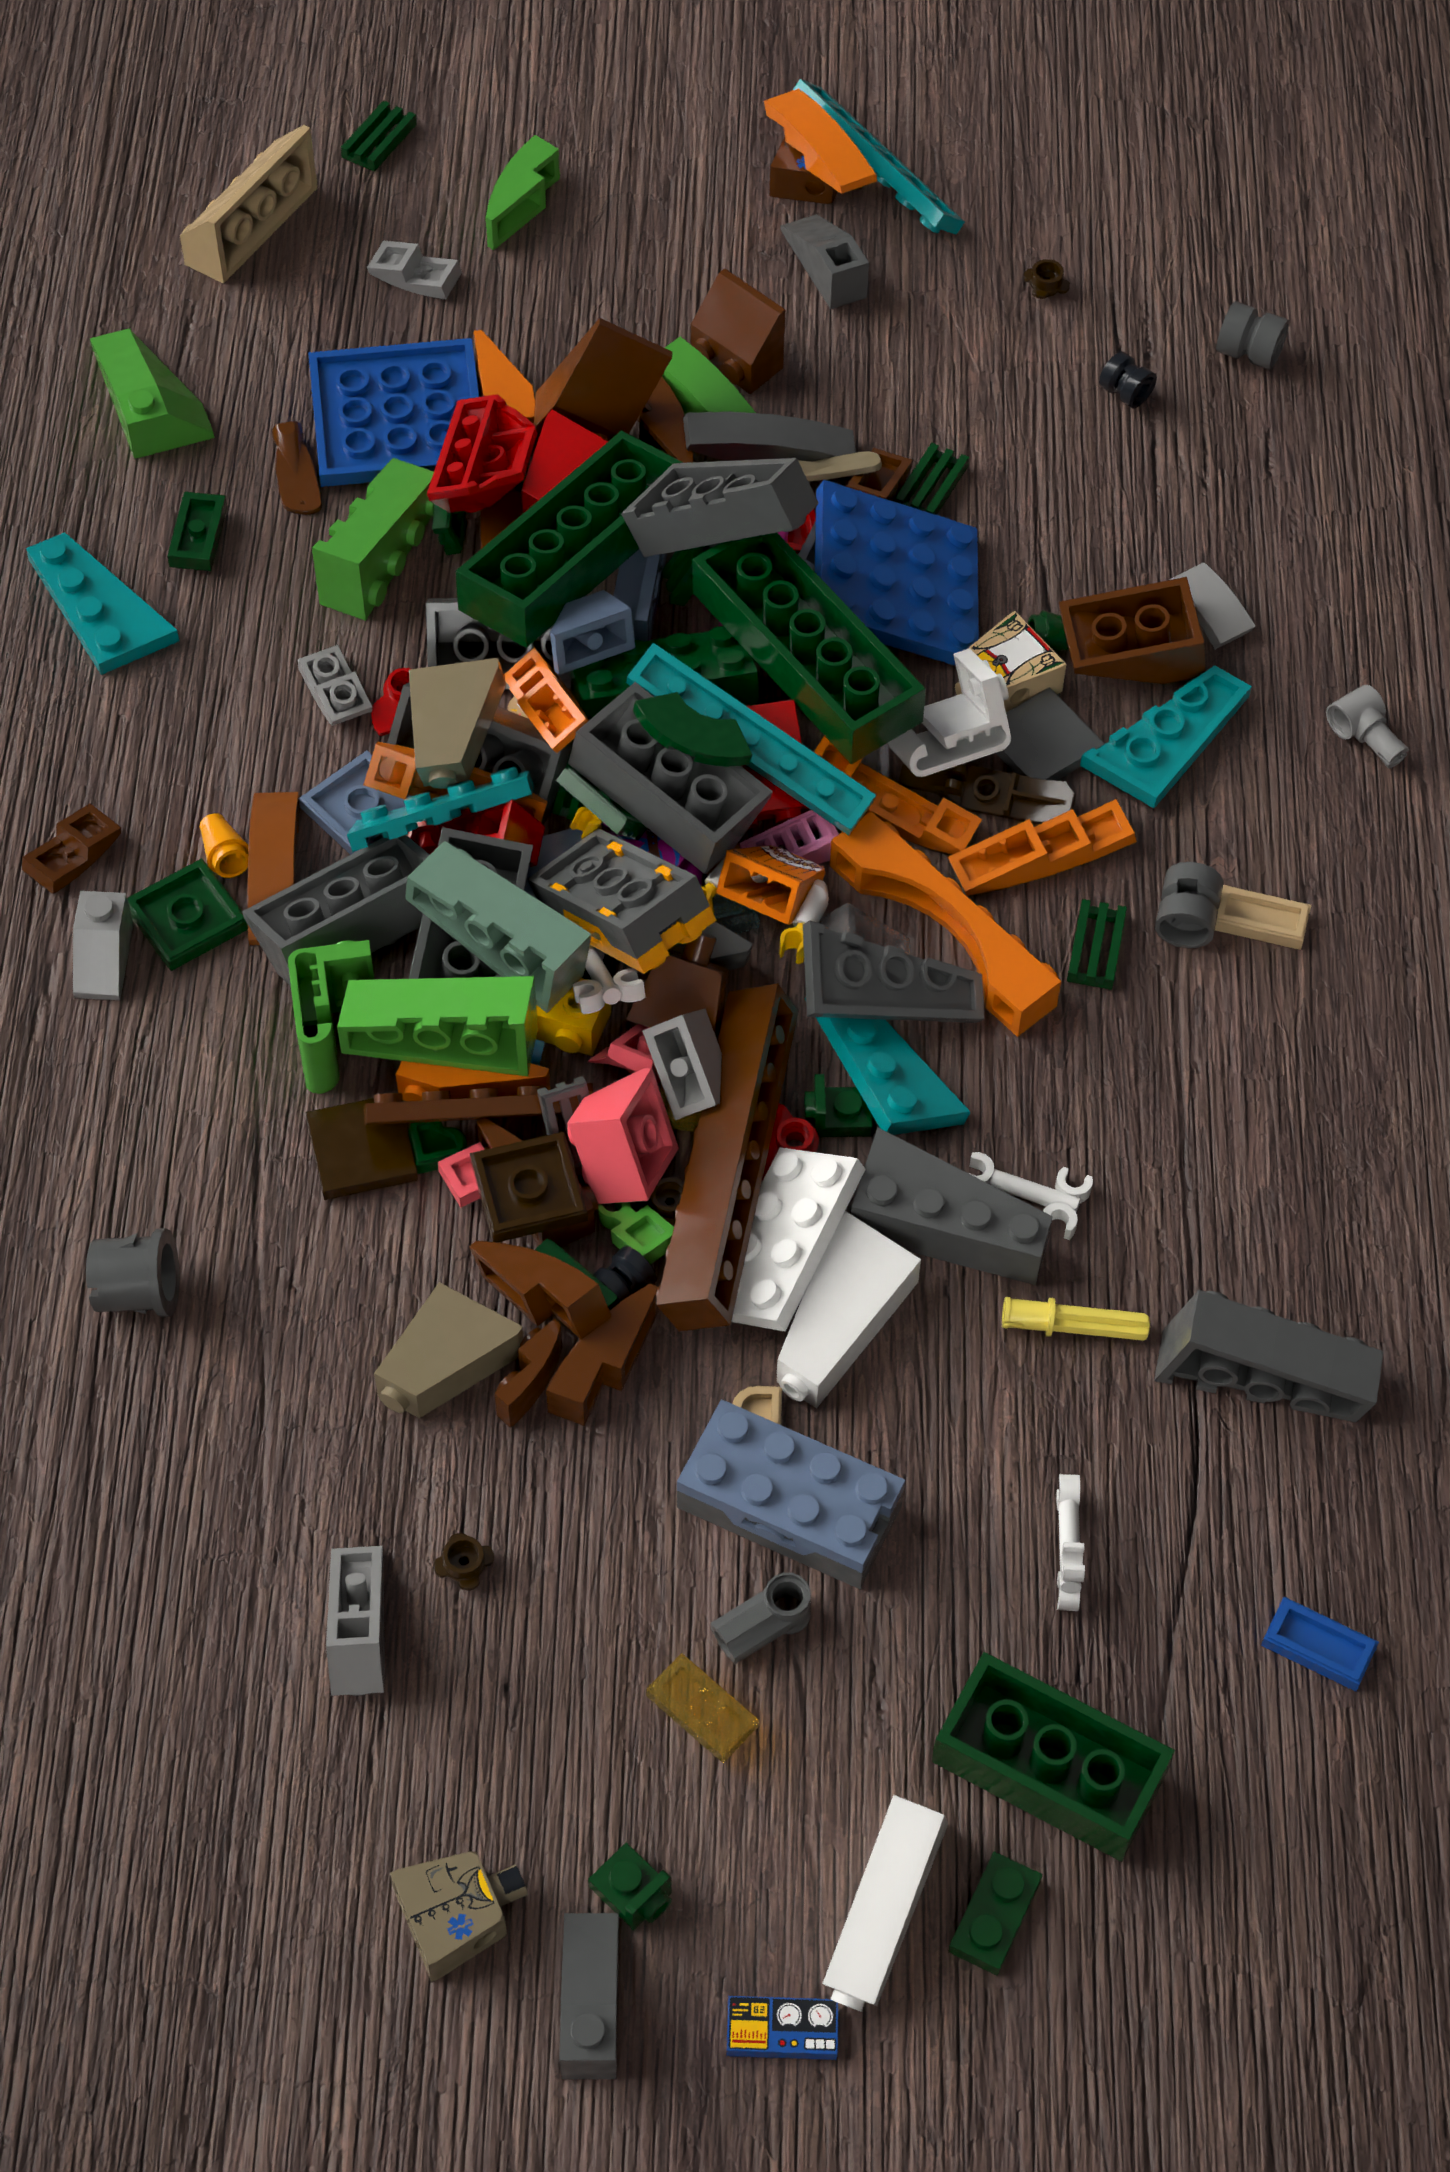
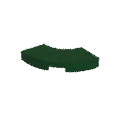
(681, 727)

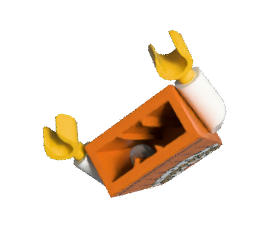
(774, 885)

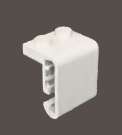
(962, 725)

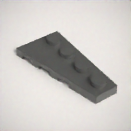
(879, 982)

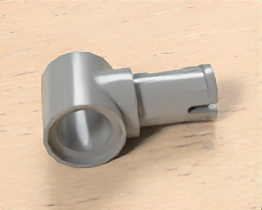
(1363, 717)

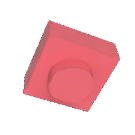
(459, 1175)

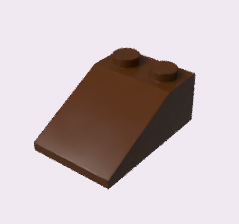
(603, 381)
(1136, 633)

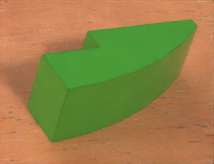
(521, 190)
(699, 383)

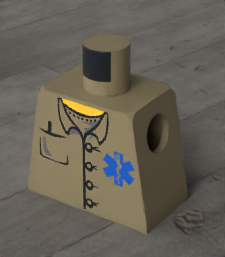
(455, 1908)

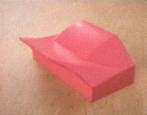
(628, 1052)

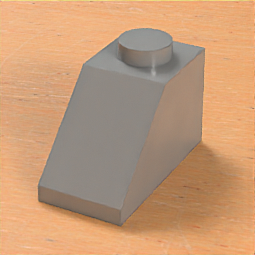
(101, 944)
(687, 1062)

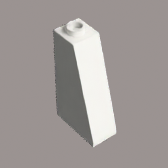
(843, 1308)
(884, 1903)

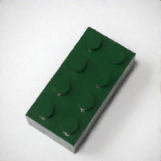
(709, 653)
(1052, 1756)

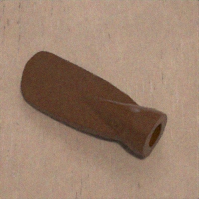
(295, 470)

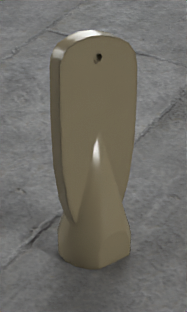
(841, 466)

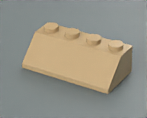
(252, 207)

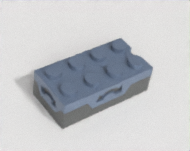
(790, 1493)

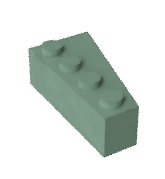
(500, 922)

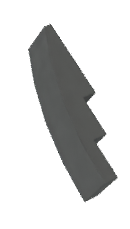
(764, 436)

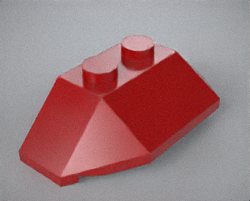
(481, 455)

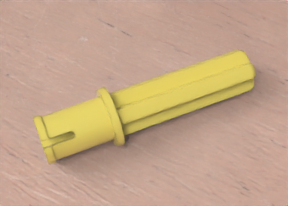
(1074, 1319)

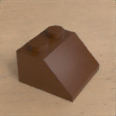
(740, 332)

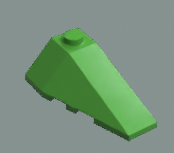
(148, 397)

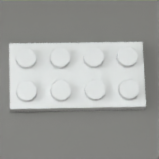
(791, 1231)

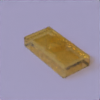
(702, 1708)

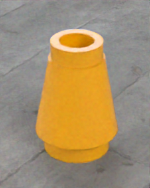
(223, 846)

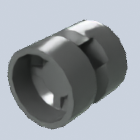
(1252, 335)
(1189, 905)

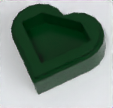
(433, 1143)

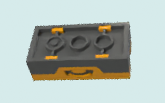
(624, 899)

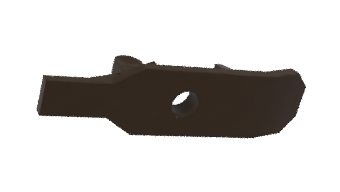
(1013, 797)

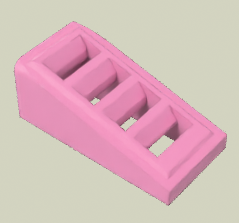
(798, 828)

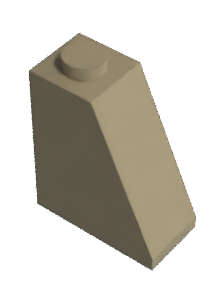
(452, 717)
(445, 1352)

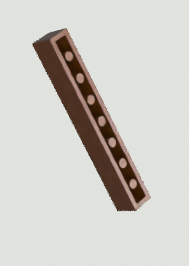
(728, 1162)

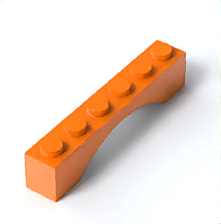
(883, 865)

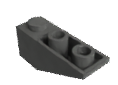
(830, 259)

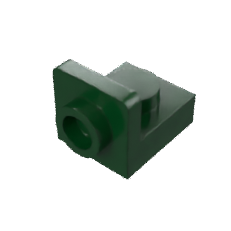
(837, 1110)
(632, 1887)

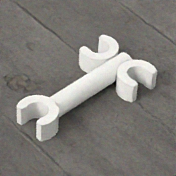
(605, 989)
(1059, 1202)
(1071, 1550)

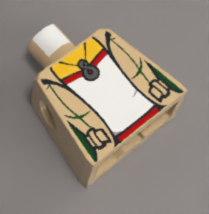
(1021, 659)

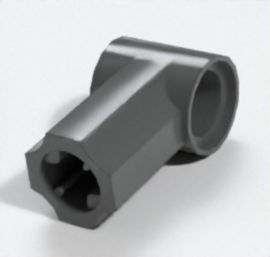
(760, 1620)

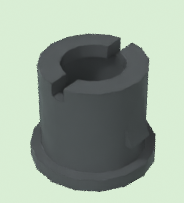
(134, 1273)

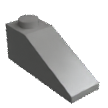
(356, 1621)

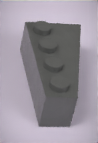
(719, 504)
(948, 1212)
(1269, 1358)

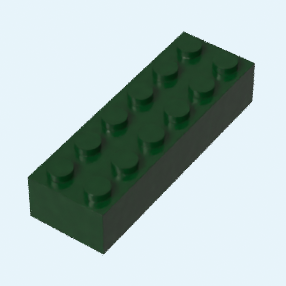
(560, 543)
(809, 643)

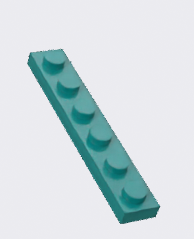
(888, 168)
(774, 752)

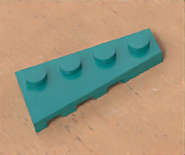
(99, 607)
(1168, 738)
(396, 823)
(892, 1077)

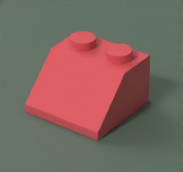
(623, 1139)

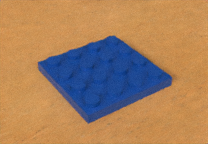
(386, 405)
(899, 570)

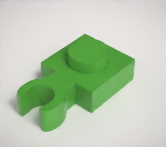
(640, 1230)

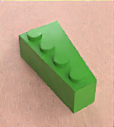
(374, 540)
(443, 1021)

